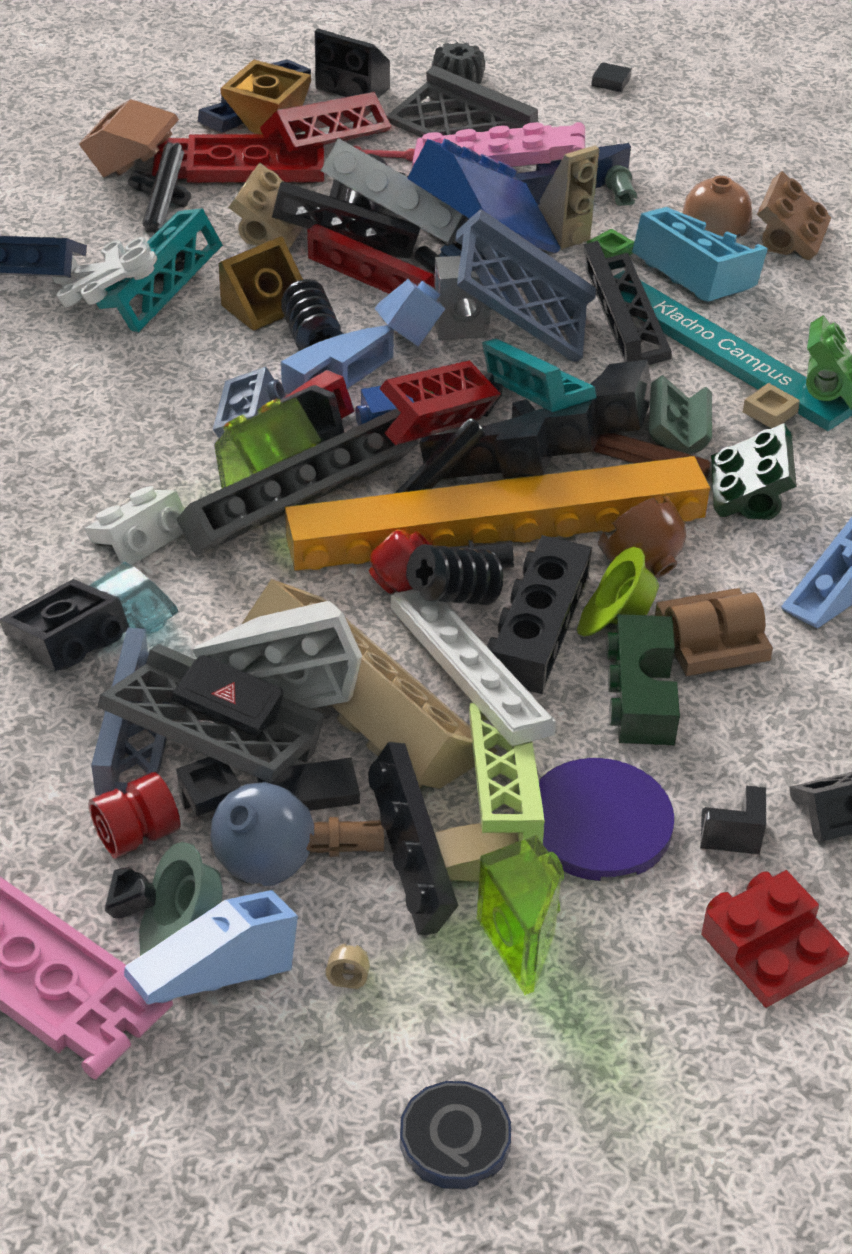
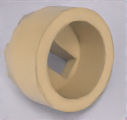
(336, 963)

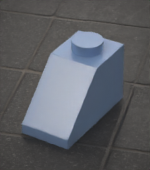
(411, 310)

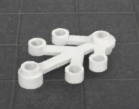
(119, 264)

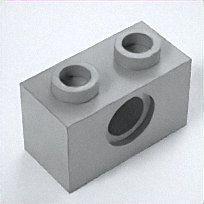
(461, 316)

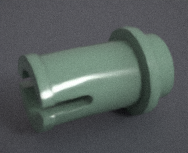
(619, 180)

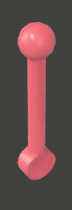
(408, 154)

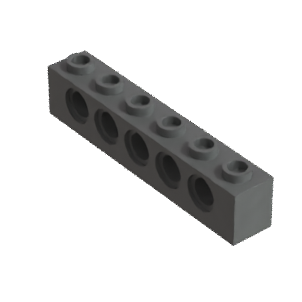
(291, 483)

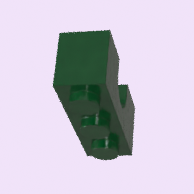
(644, 707)

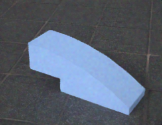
(347, 355)

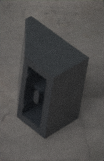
(349, 65)

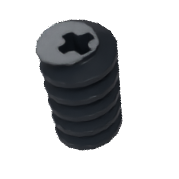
(309, 313)
(455, 574)

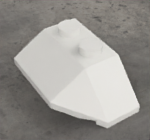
(298, 649)

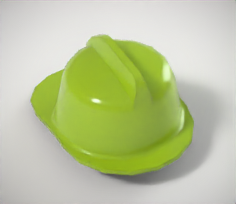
(624, 589)

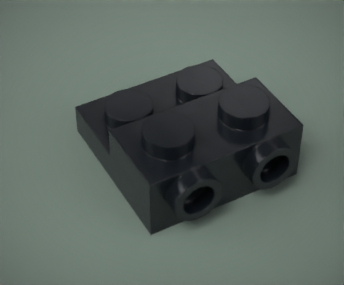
(67, 624)

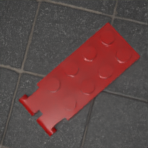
(237, 155)

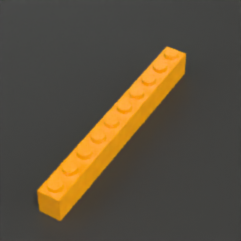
(492, 511)

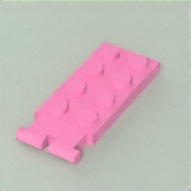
(516, 146)
(66, 985)

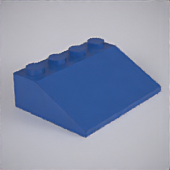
(479, 182)

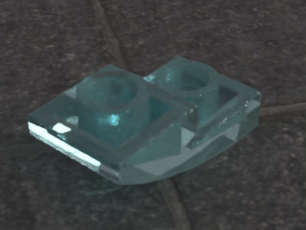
(141, 599)

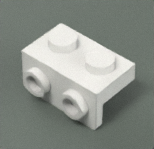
(139, 525)

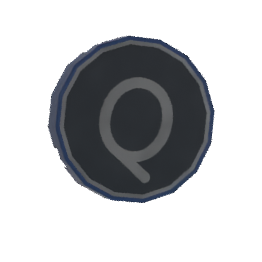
(455, 1134)

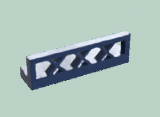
(38, 256)

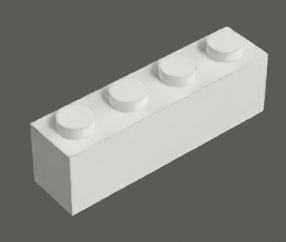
(392, 191)

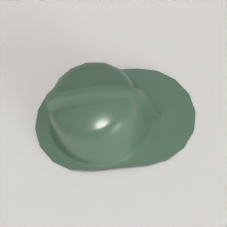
(183, 894)

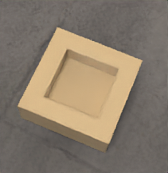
(771, 406)

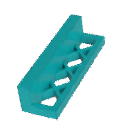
(165, 243)
(534, 377)

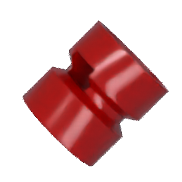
(143, 811)

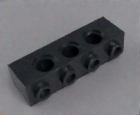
(541, 610)

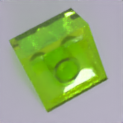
(263, 440)
(520, 906)

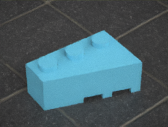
(695, 257)

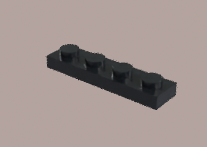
(412, 839)

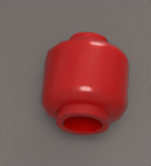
(391, 559)

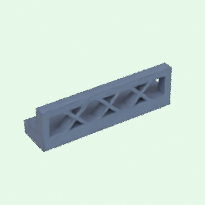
(116, 731)

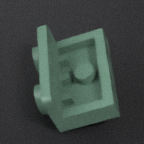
(679, 420)

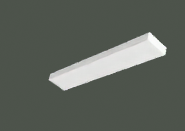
(474, 668)

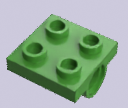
(829, 362)

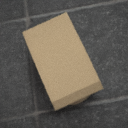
(463, 848)

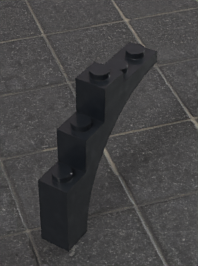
(529, 441)

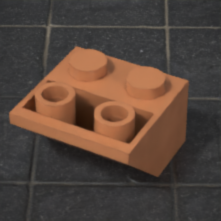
(126, 135)

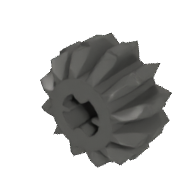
(461, 60)

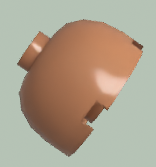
(721, 205)

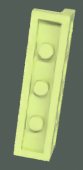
(520, 794)

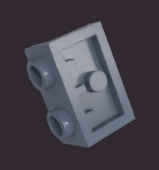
(245, 396)

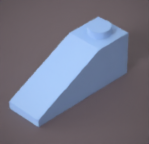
(827, 585)

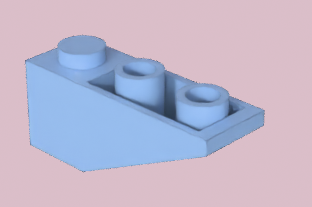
(225, 946)

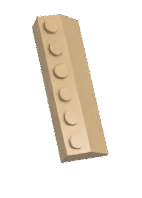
(390, 702)

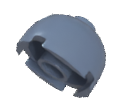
(261, 833)

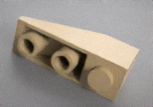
(570, 197)

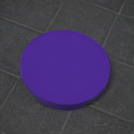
(605, 818)

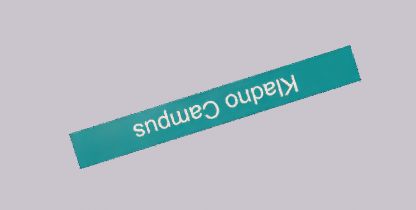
(739, 357)

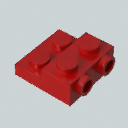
(772, 937)

